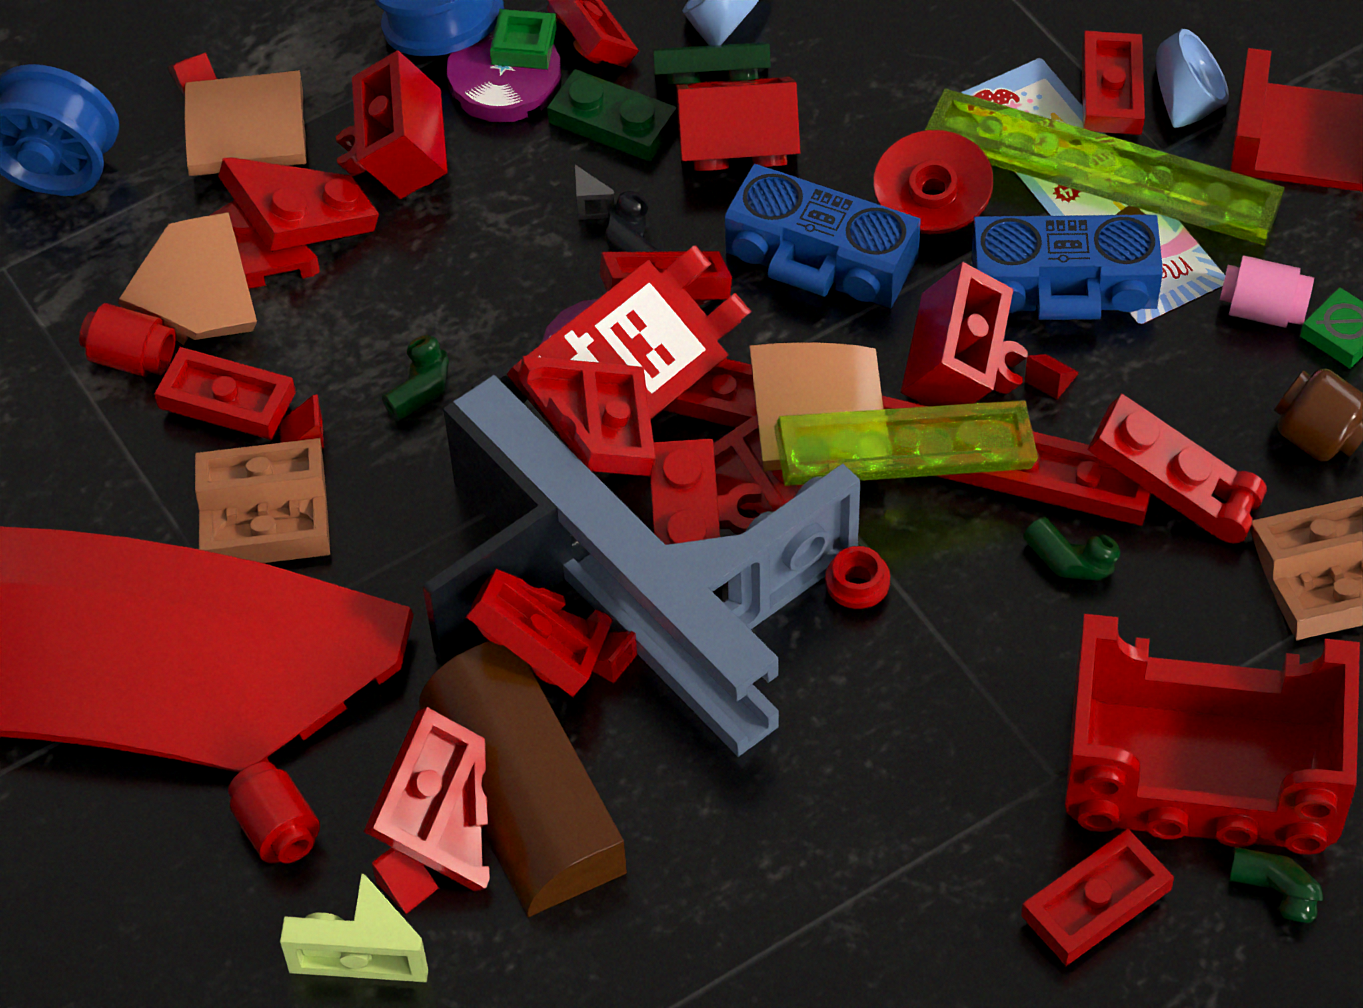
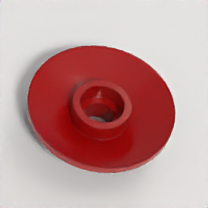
(937, 162)

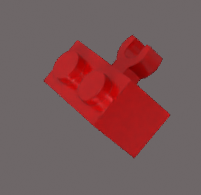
(395, 127)
(959, 341)
(687, 497)

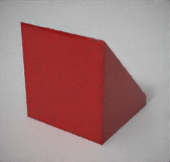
(192, 70)
(1048, 374)
(303, 422)
(616, 654)
(403, 879)

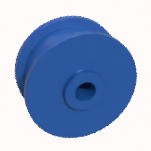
(437, 25)
(53, 130)

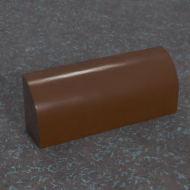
(540, 801)

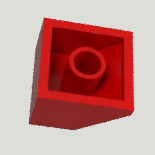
(738, 121)

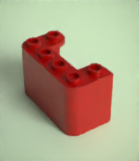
(1212, 744)

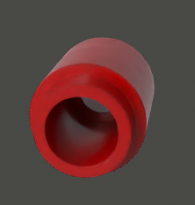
(127, 340)
(273, 813)

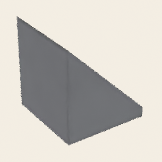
(593, 196)

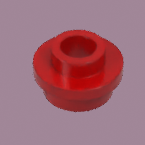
(857, 563)

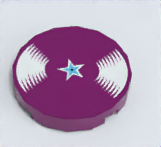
(500, 91)

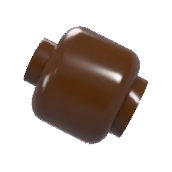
(1322, 415)

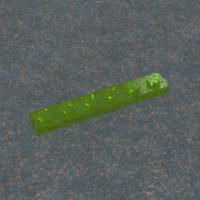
(1112, 167)

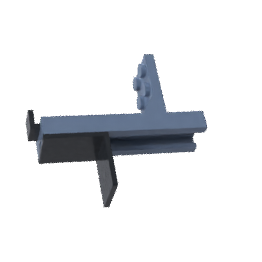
(572, 527)

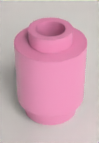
(1267, 292)

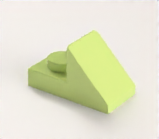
(371, 946)

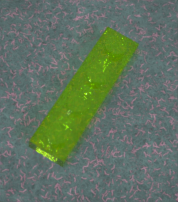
(907, 441)

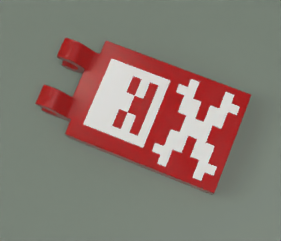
(650, 325)

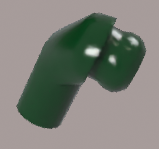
(425, 380)
(1069, 560)
(1284, 875)

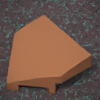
(194, 281)

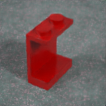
(1297, 131)

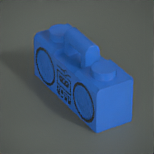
(821, 237)
(1072, 262)

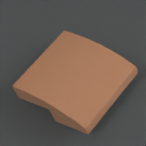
(244, 120)
(810, 381)
(263, 501)
(1315, 565)

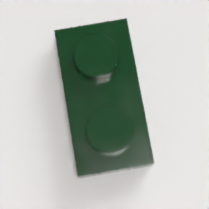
(738, 61)
(612, 115)

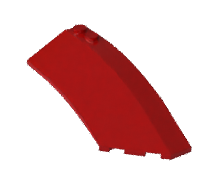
(178, 647)

